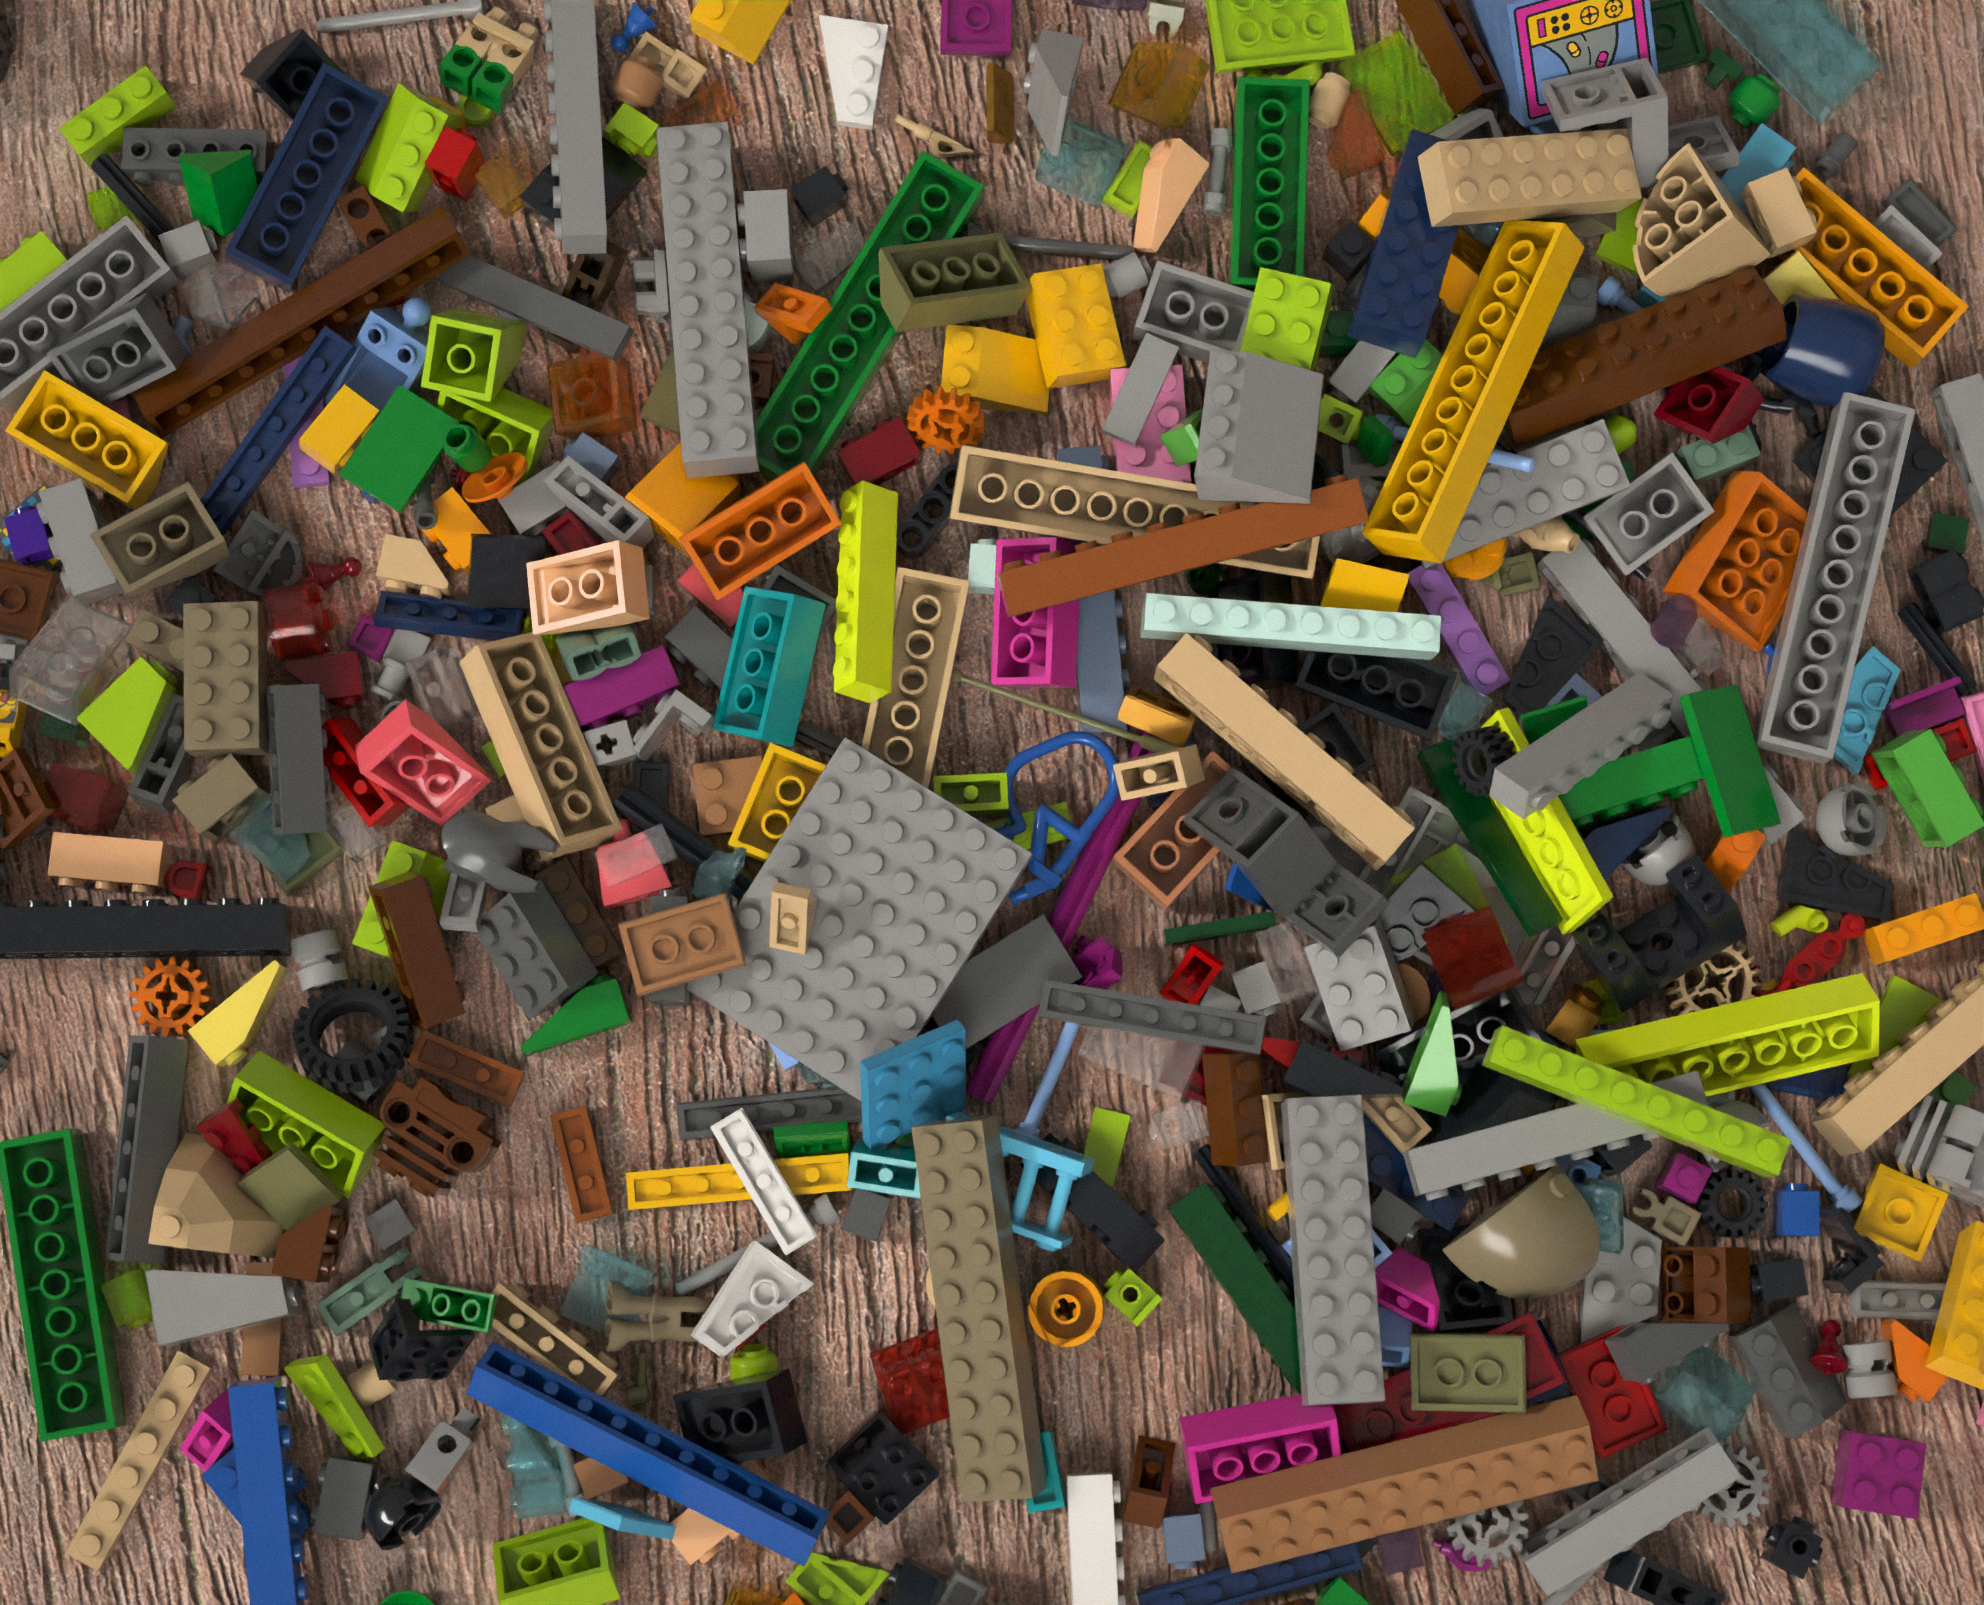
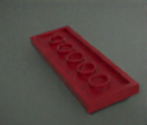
(1393, 1419)

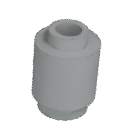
(1126, 275)

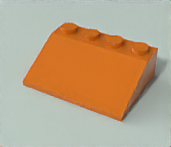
(1743, 559)

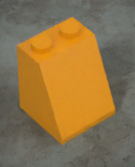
(678, 502)

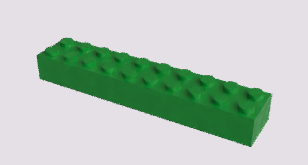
(856, 335)

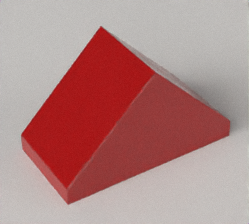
(1192, 976)

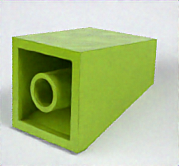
(471, 353)
(131, 711)

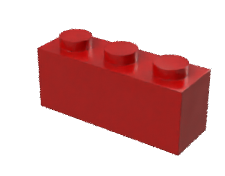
(369, 799)

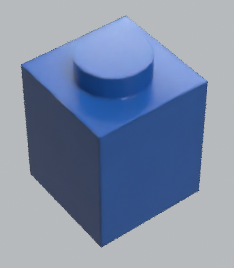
(1796, 1211)

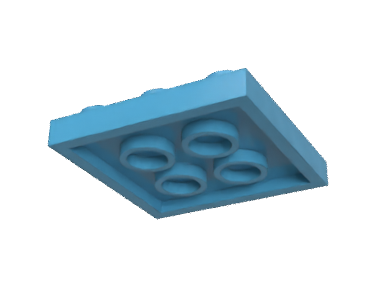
(913, 1084)

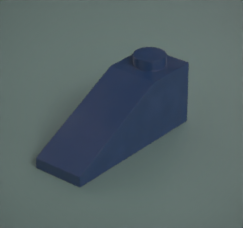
(1617, 838)

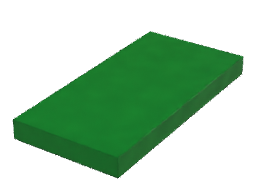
(1730, 760)

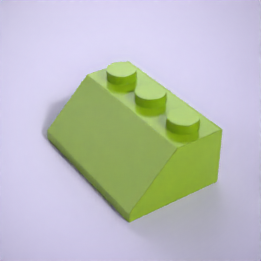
(397, 154)
(506, 424)
(399, 860)
(557, 1566)

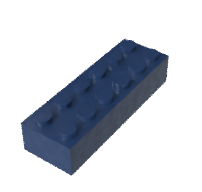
(306, 178)
(1404, 262)

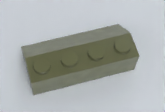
(950, 281)

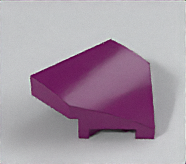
(1097, 963)

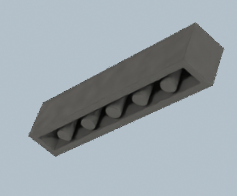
(145, 1144)

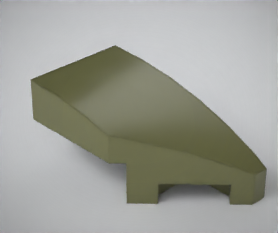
(1515, 576)

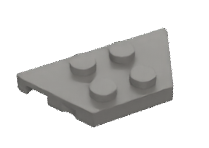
(1622, 1285)

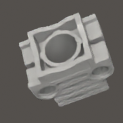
(1945, 1150)

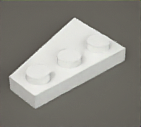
(855, 67)
(749, 1297)

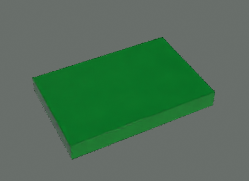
(398, 450)

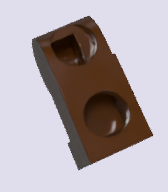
(364, 217)

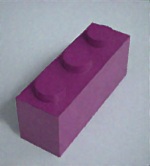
(622, 690)

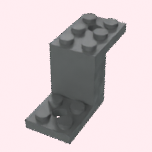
(1286, 862)

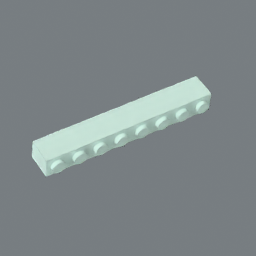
(1291, 626)

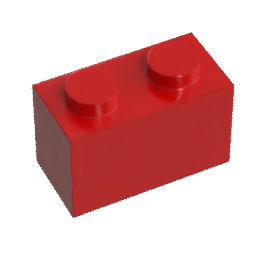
(455, 162)

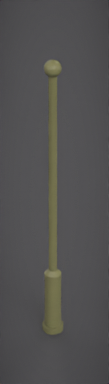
(1145, 741)

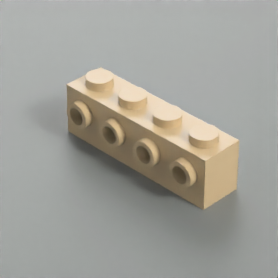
(549, 1343)

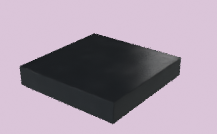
(500, 569)

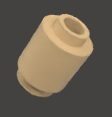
(1328, 100)
(367, 1387)

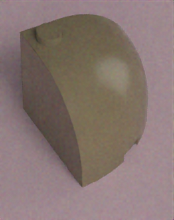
(1531, 1239)

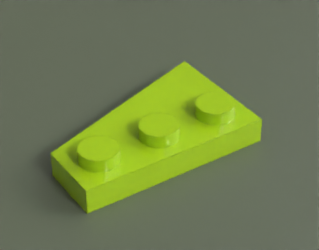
(335, 1403)

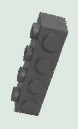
(154, 152)
(297, 759)

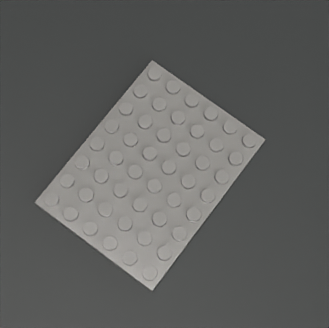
(898, 913)

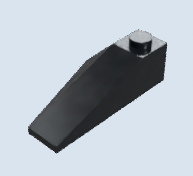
(1471, 1031)

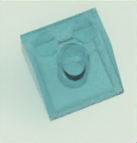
(1706, 1394)

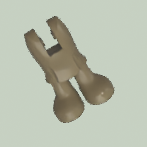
(662, 1317)

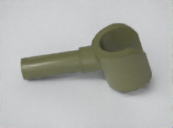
(639, 1394)

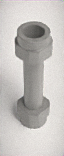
(1220, 145)
(570, 1477)

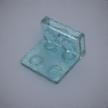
(588, 1290)

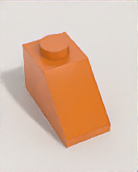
(1732, 856)
(1909, 1363)

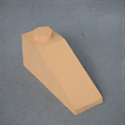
(1165, 189)

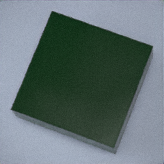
(1946, 533)

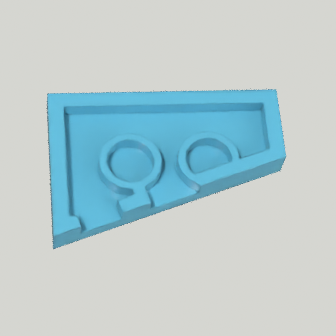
(1867, 698)

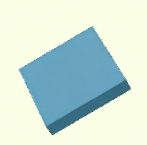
(622, 1518)

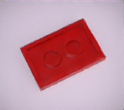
(1616, 1409)

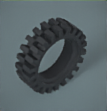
(356, 1070)

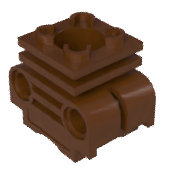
(433, 1137)

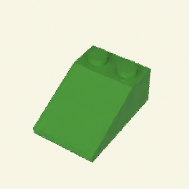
(1405, 382)

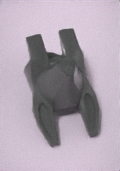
(492, 850)

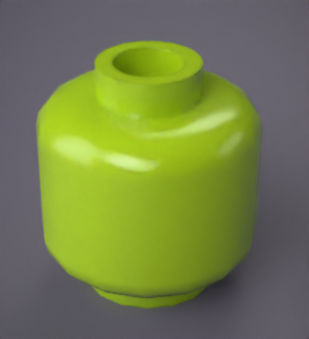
(752, 1360)

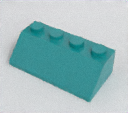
(769, 666)

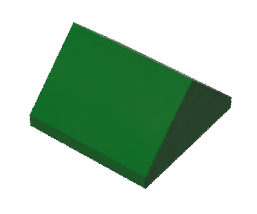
(219, 187)

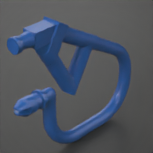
(1078, 837)

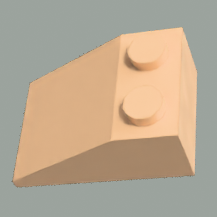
(588, 589)

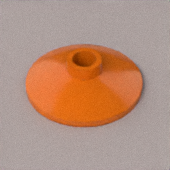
(495, 479)

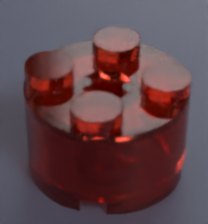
(299, 620)

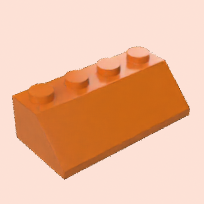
(760, 530)

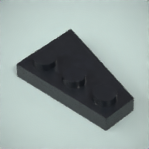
(1549, 659)

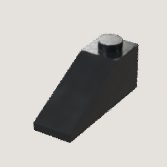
(1657, 1582)

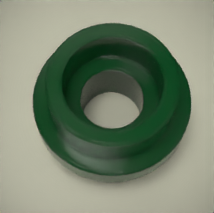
(1204, 579)

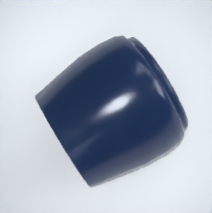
(1827, 349)

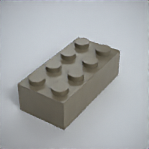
(225, 678)

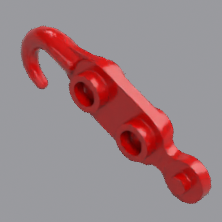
(1817, 956)

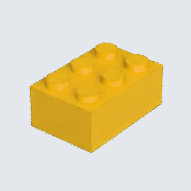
(1074, 326)
(774, 800)

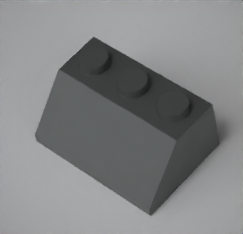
(1778, 1359)

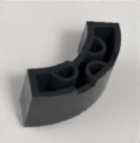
(1106, 1213)

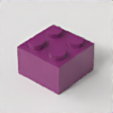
(1878, 1474)

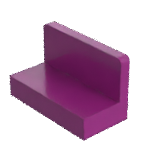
(1925, 708)

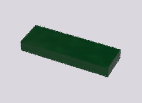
(1218, 928)

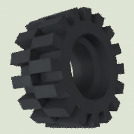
(1470, 758)
(1752, 1212)

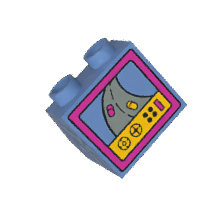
(1556, 39)

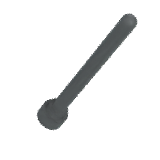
(1059, 246)

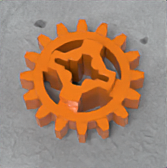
(945, 420)
(171, 982)

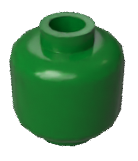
(1754, 100)

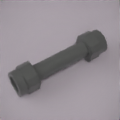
(425, 510)

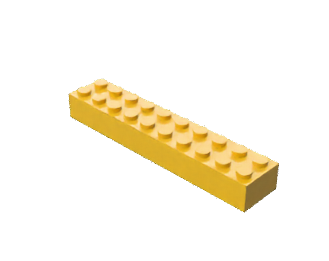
(1473, 390)

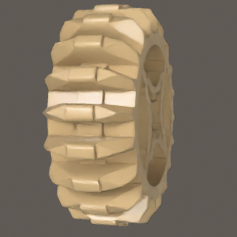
(1721, 995)

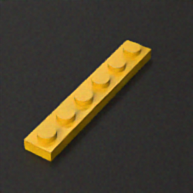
(723, 1184)

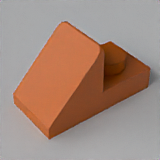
(792, 311)

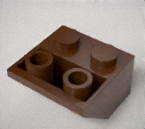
(311, 1246)
(1706, 1284)

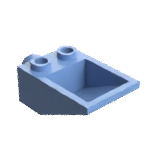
(381, 355)

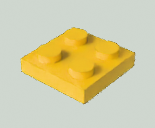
(1899, 1212)

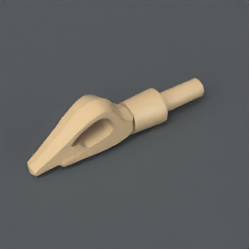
(936, 139)

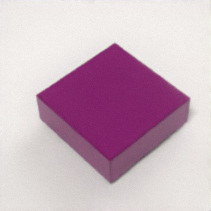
(370, 640)

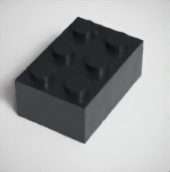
(1340, 741)

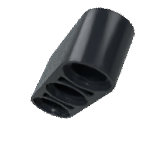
(920, 523)

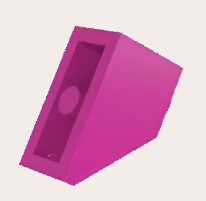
(1408, 1288)
(211, 1434)

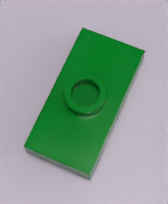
(812, 1139)

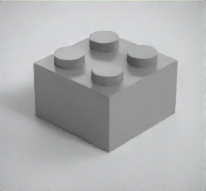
(768, 234)

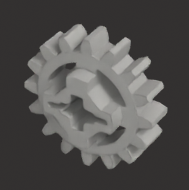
(1730, 1499)
(1501, 1530)

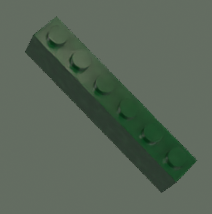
(1242, 1275)

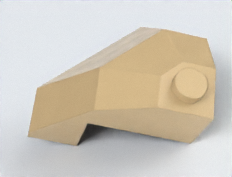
(206, 1208)

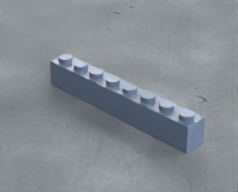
(1099, 642)

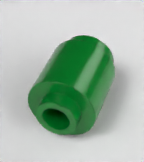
(466, 447)

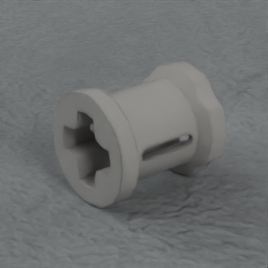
(391, 680)

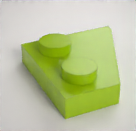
(835, 1581)

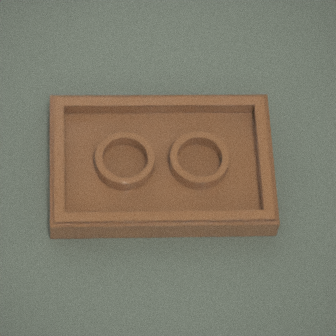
(682, 944)

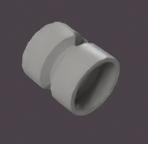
(319, 960)
(1869, 1369)

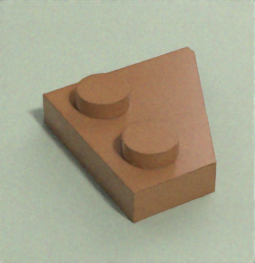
(722, 792)

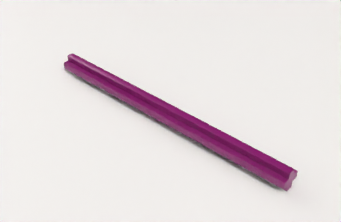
(1064, 921)

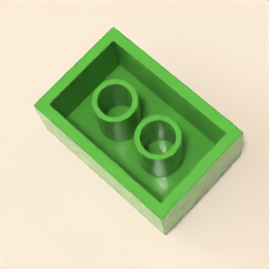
(1928, 788)

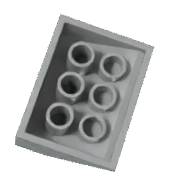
(1257, 430)

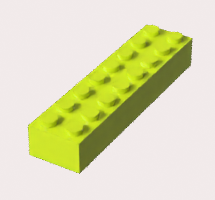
(1749, 1038)

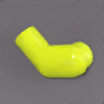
(1800, 917)

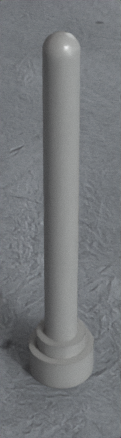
(467, 8)
(820, 1213)

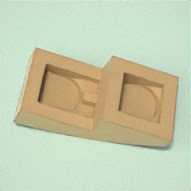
(676, 68)

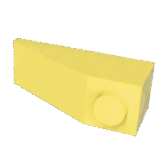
(237, 1020)

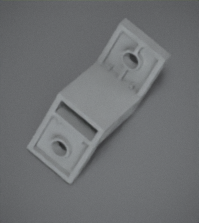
(1635, 100)

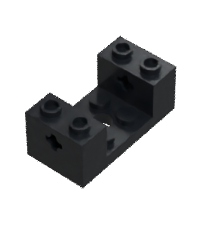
(1697, 919)

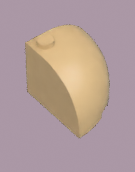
(1692, 229)

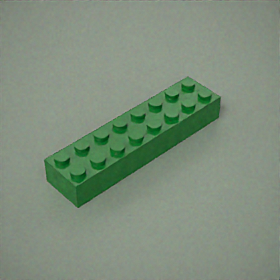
(60, 1283)

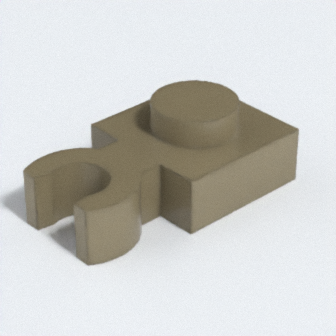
(1670, 1218)

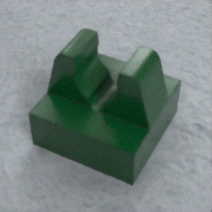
(1723, 68)

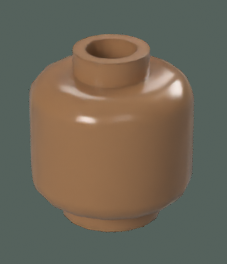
(637, 83)

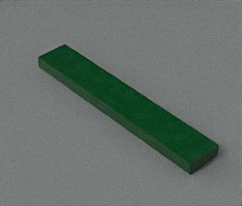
(1491, 843)

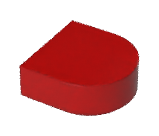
(187, 879)

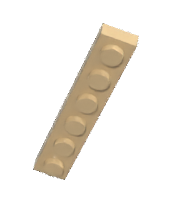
(139, 1460)

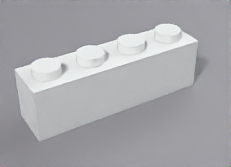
(1094, 1538)

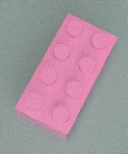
(1150, 454)

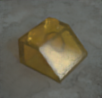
(1159, 83)

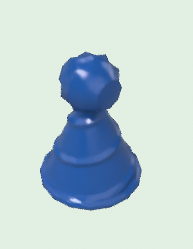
(636, 24)

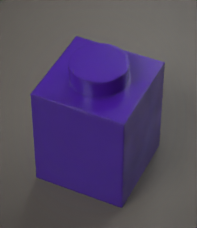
(28, 536)

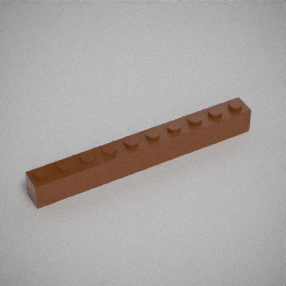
(1178, 548)

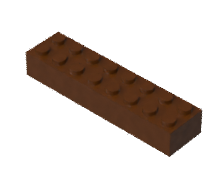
(1645, 353)

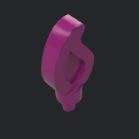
(1456, 1557)

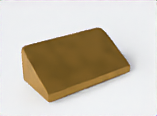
(999, 104)
(1157, 715)

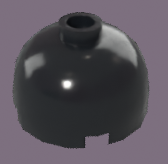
(398, 1508)

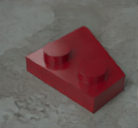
(230, 1135)

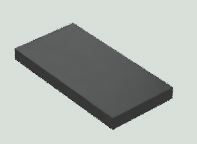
(1005, 980)

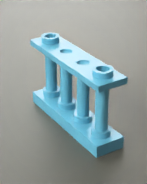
(1035, 1155)

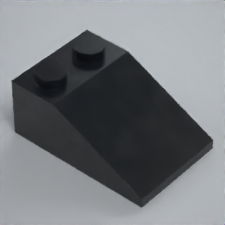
(620, 179)
(1463, 1302)
(743, 1416)

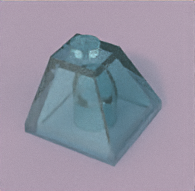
(1083, 164)

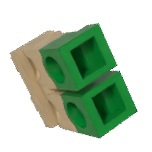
(489, 59)

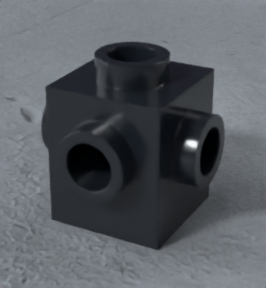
(1779, 1548)

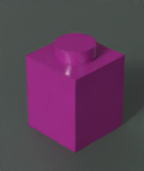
(1682, 1178)

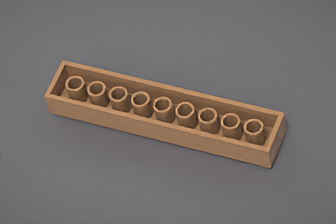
(1405, 1484)

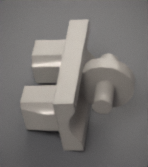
(652, 270)

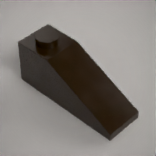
(591, 283)

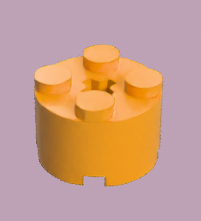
(1060, 1328)

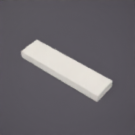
(764, 1181)

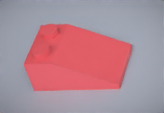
(420, 763)

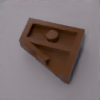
(22, 798)

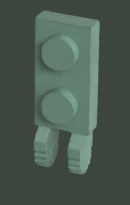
(364, 1293)

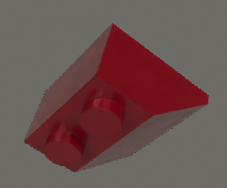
(1711, 404)

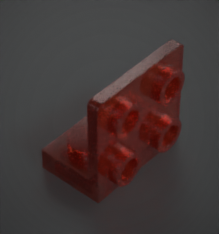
(1472, 958)
(913, 1381)

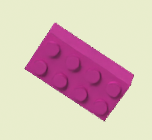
(1038, 645)
(1255, 1441)

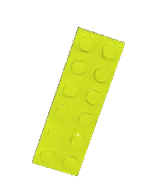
(1553, 847)

